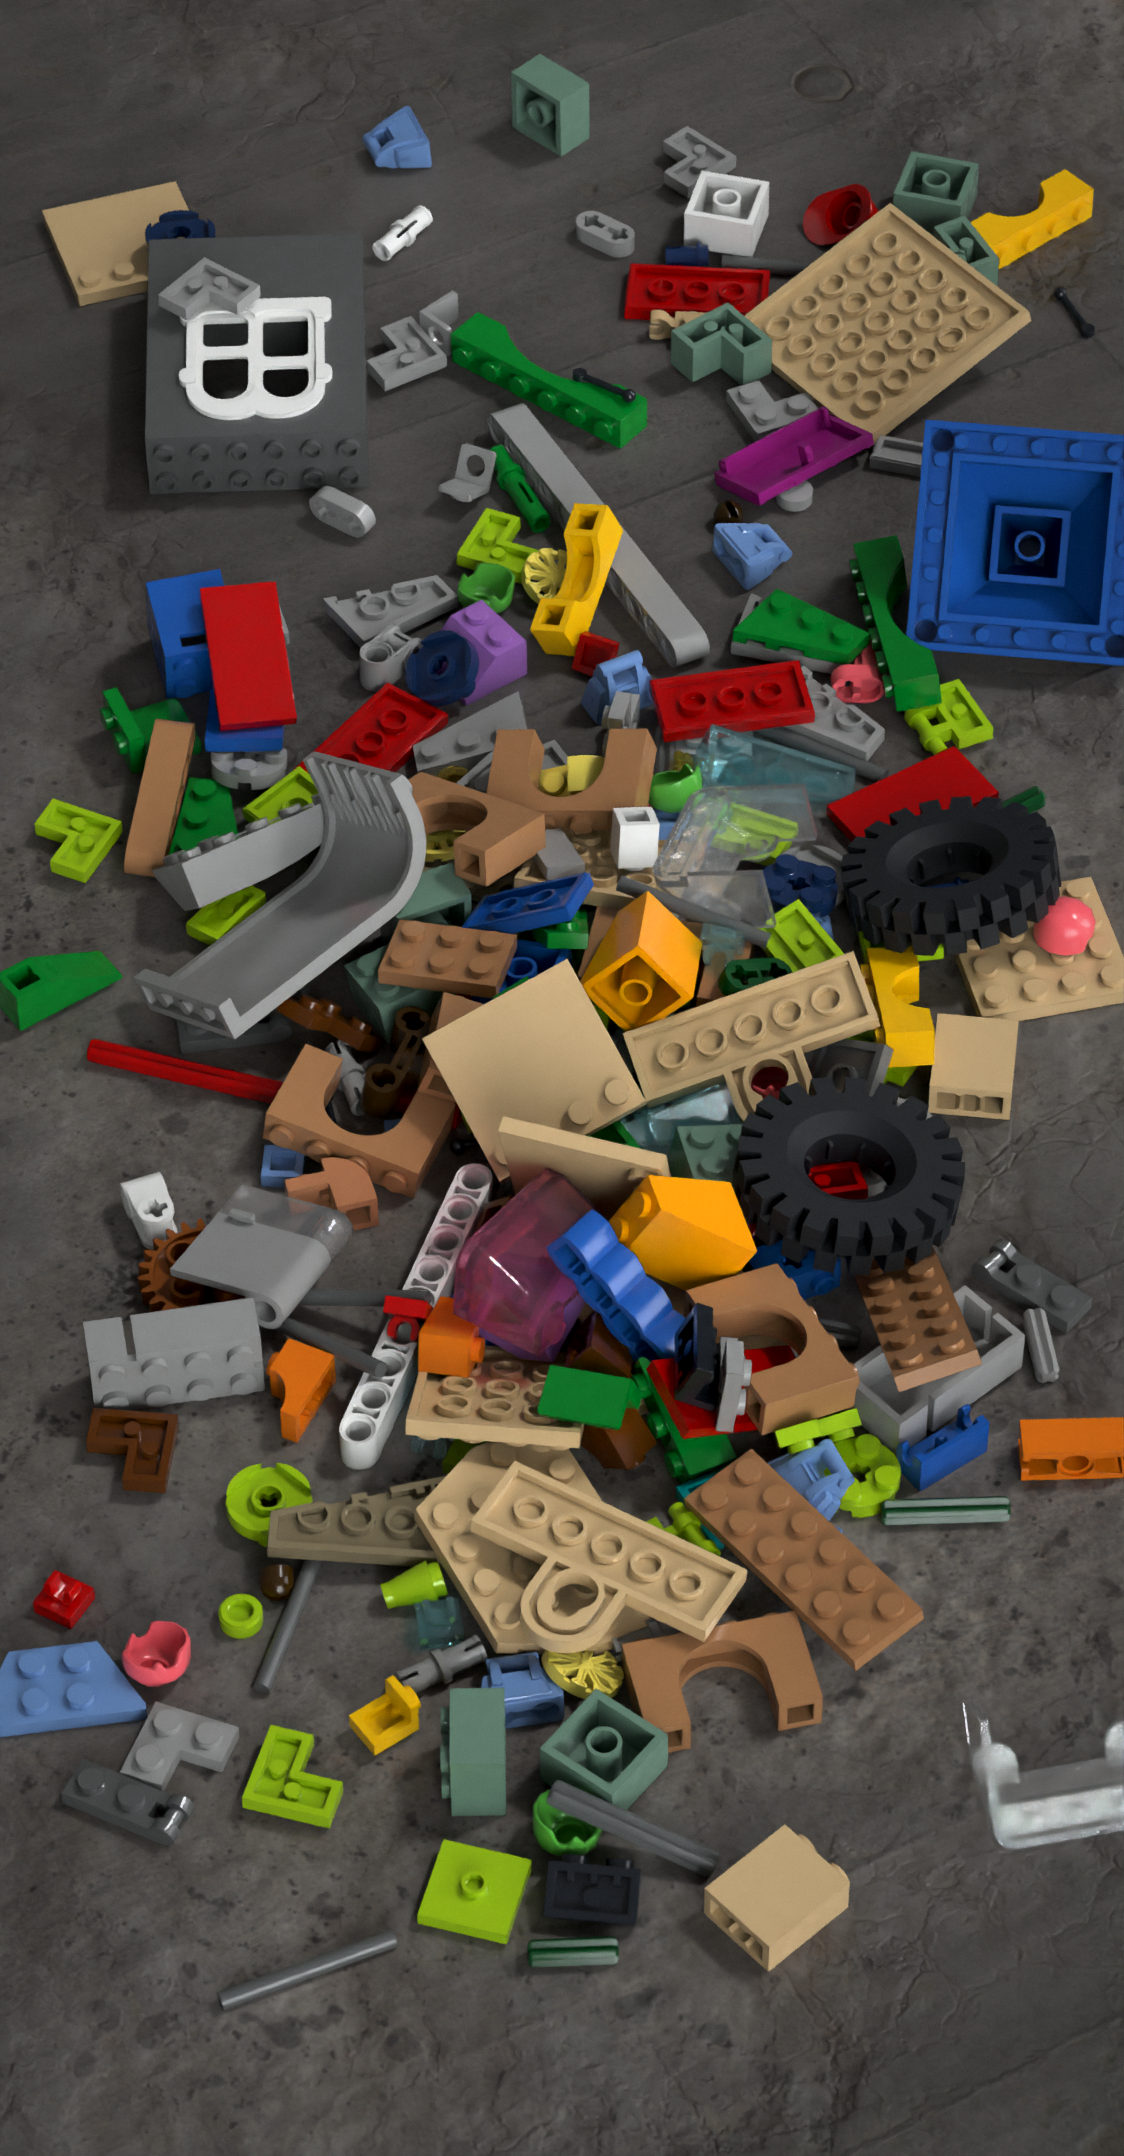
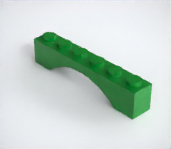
(489, 352)
(908, 666)

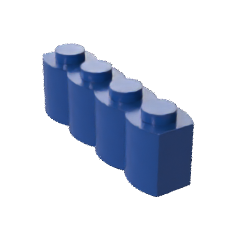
(617, 1287)

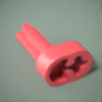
(865, 679)

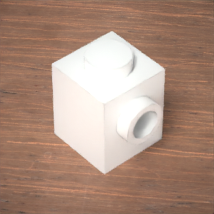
(634, 837)

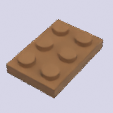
(447, 958)

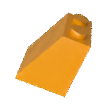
(643, 965)
(685, 1230)

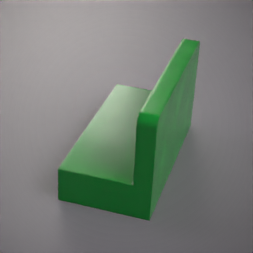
(587, 1397)

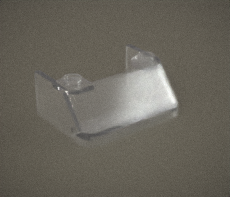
(719, 831)
(1049, 1801)

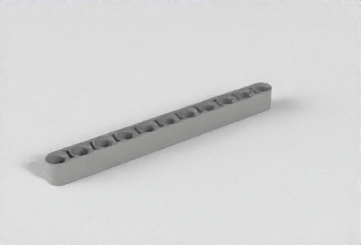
(631, 575)

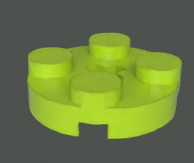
(881, 1474)
(255, 1483)

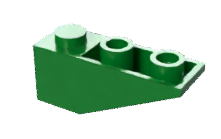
(51, 983)
(684, 1457)

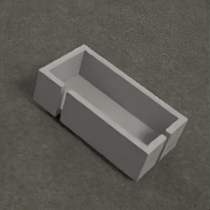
(178, 1356)
(908, 1413)

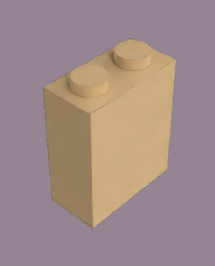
(973, 1066)
(777, 1897)

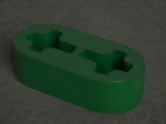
(751, 972)

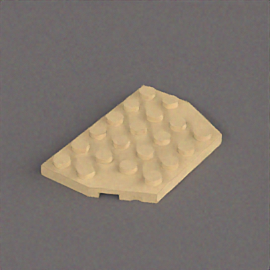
(490, 1574)

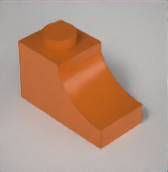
(448, 1342)
(301, 1380)

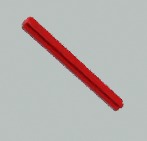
(183, 1071)

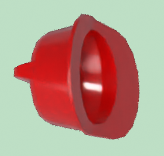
(837, 214)

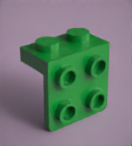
(134, 728)

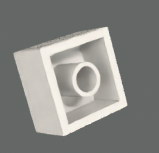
(726, 213)

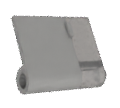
(266, 1250)

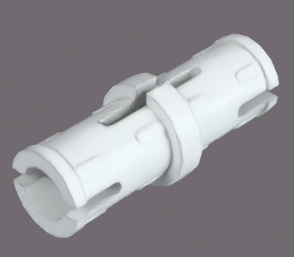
(414, 222)

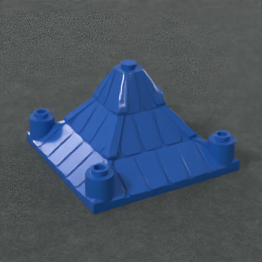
(1019, 543)

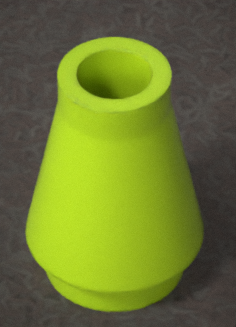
(415, 1585)

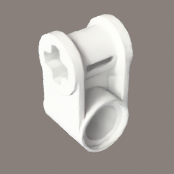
(148, 1207)

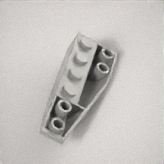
(240, 860)

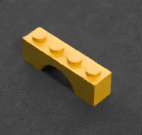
(1061, 206)
(591, 547)
(892, 985)

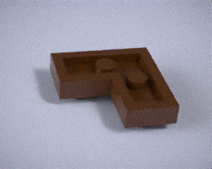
(326, 1017)
(143, 1437)

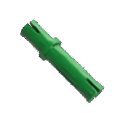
(512, 479)

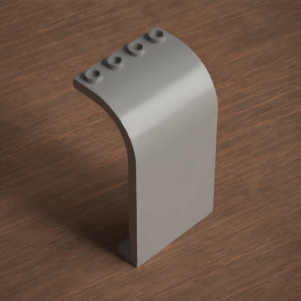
(353, 887)

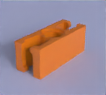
(1071, 1448)

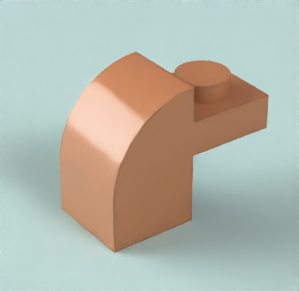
(341, 1187)

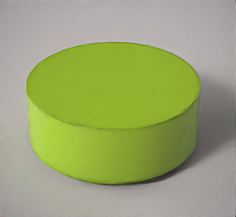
(240, 1616)

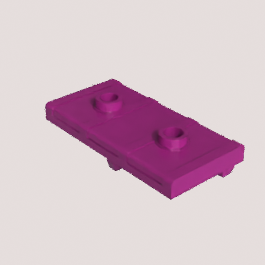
(790, 456)

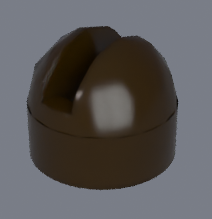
(724, 511)
(276, 1581)

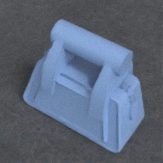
(399, 142)
(749, 551)
(618, 674)
(806, 1476)
(529, 1691)

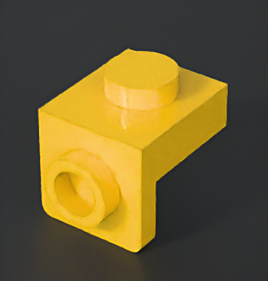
(387, 1717)

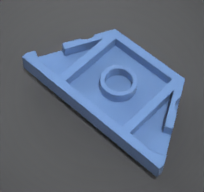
(64, 1690)

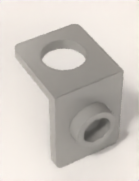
(438, 317)
(466, 485)

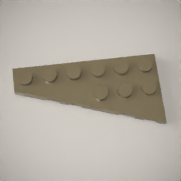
(356, 1530)

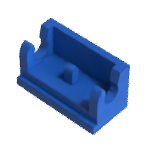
(944, 1450)

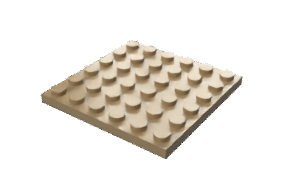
(884, 323)

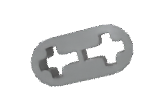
(605, 234)
(342, 511)

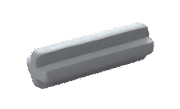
(1040, 1345)

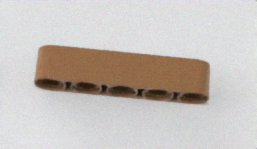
(159, 796)

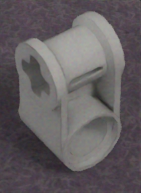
(386, 657)

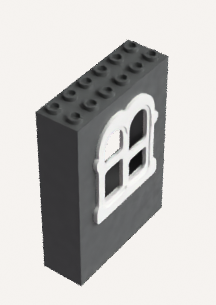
(258, 440)

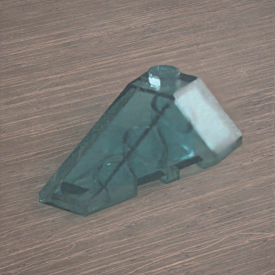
(743, 760)
(656, 1125)

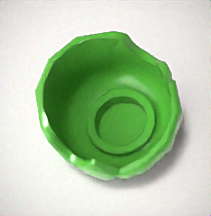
(488, 583)
(672, 788)
(561, 1832)

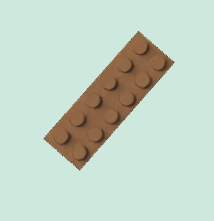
(917, 1322)
(804, 1559)

